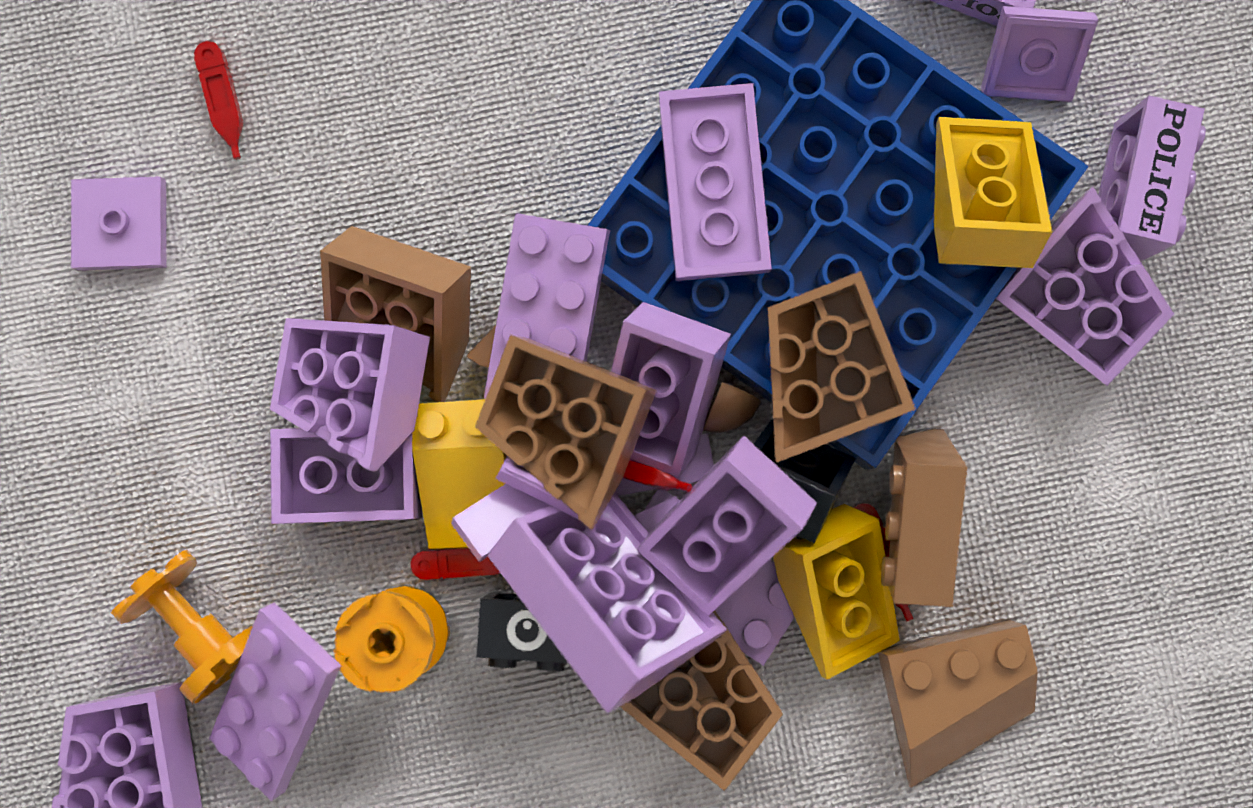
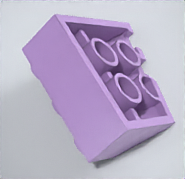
(1089, 291)
(351, 384)
(128, 752)

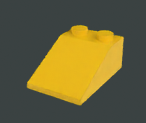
(988, 194)
(452, 466)
(839, 591)

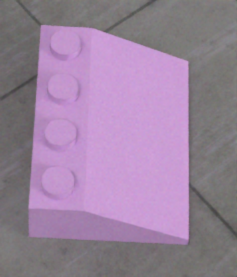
(602, 599)

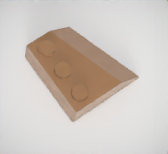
(402, 286)
(831, 367)
(565, 422)
(924, 519)
(957, 692)
(710, 710)

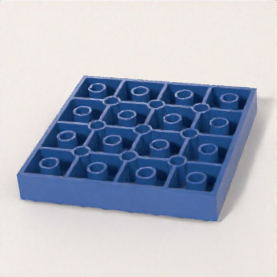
(846, 191)

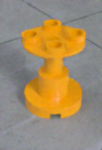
(390, 638)
(200, 641)

